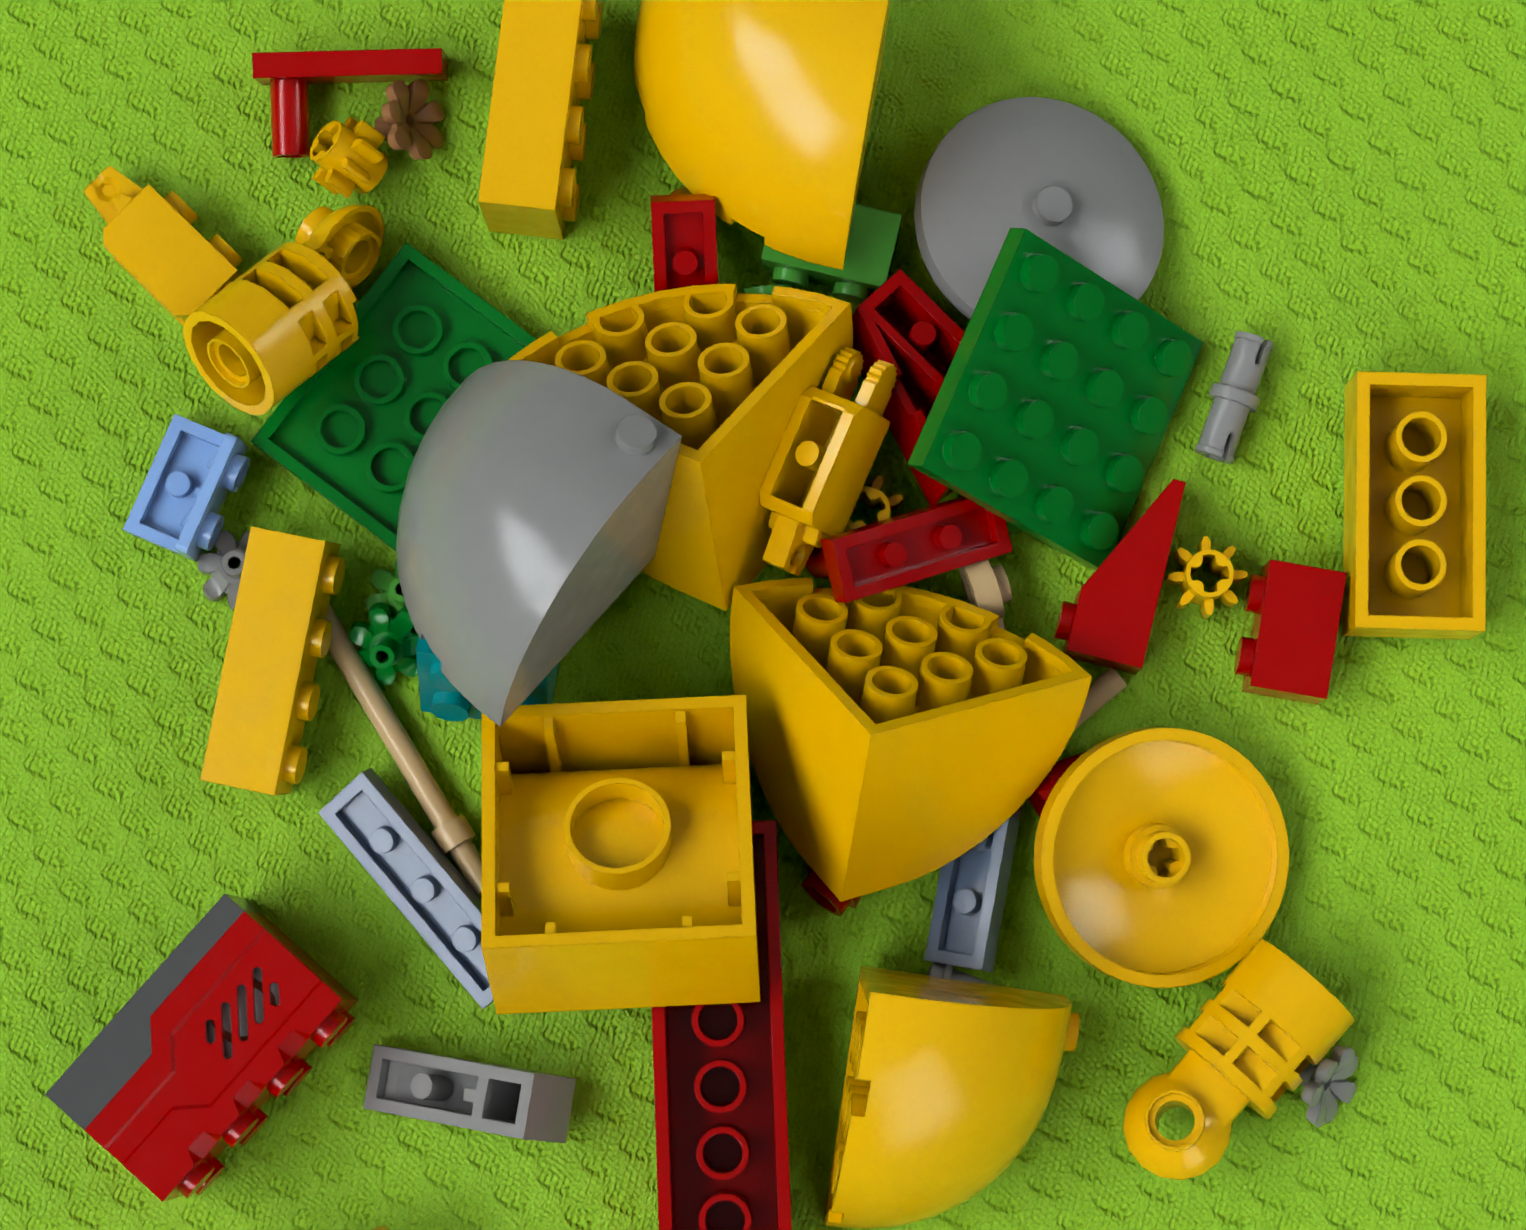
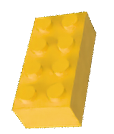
(538, 116)
(1415, 505)

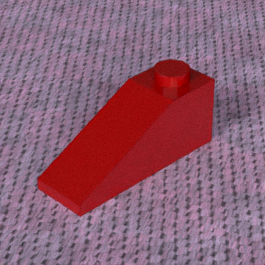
(1118, 603)

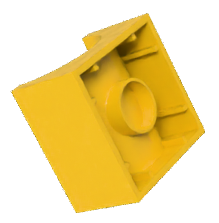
(618, 856)

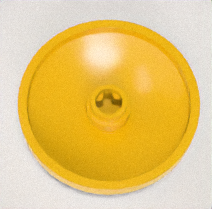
(1161, 857)

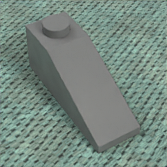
(470, 1094)

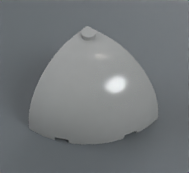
(526, 523)

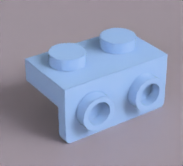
(187, 488)

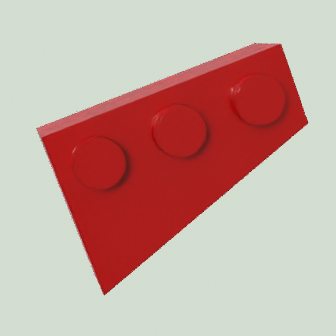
(920, 339)

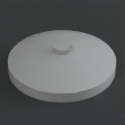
(1041, 171)

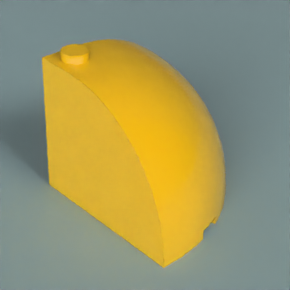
(765, 109)
(727, 381)
(894, 724)
(939, 1092)

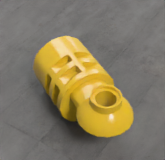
(286, 310)
(1238, 1054)

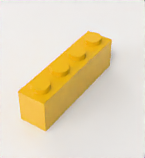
(272, 662)

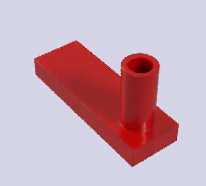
(292, 72)
(683, 240)
(908, 548)

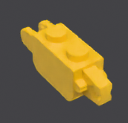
(159, 245)
(824, 459)

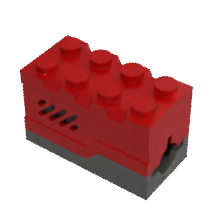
(204, 1049)

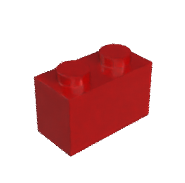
(1291, 631)

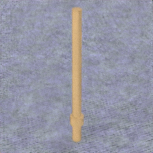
(451, 831)

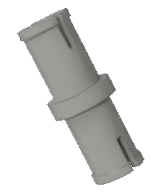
(1234, 397)

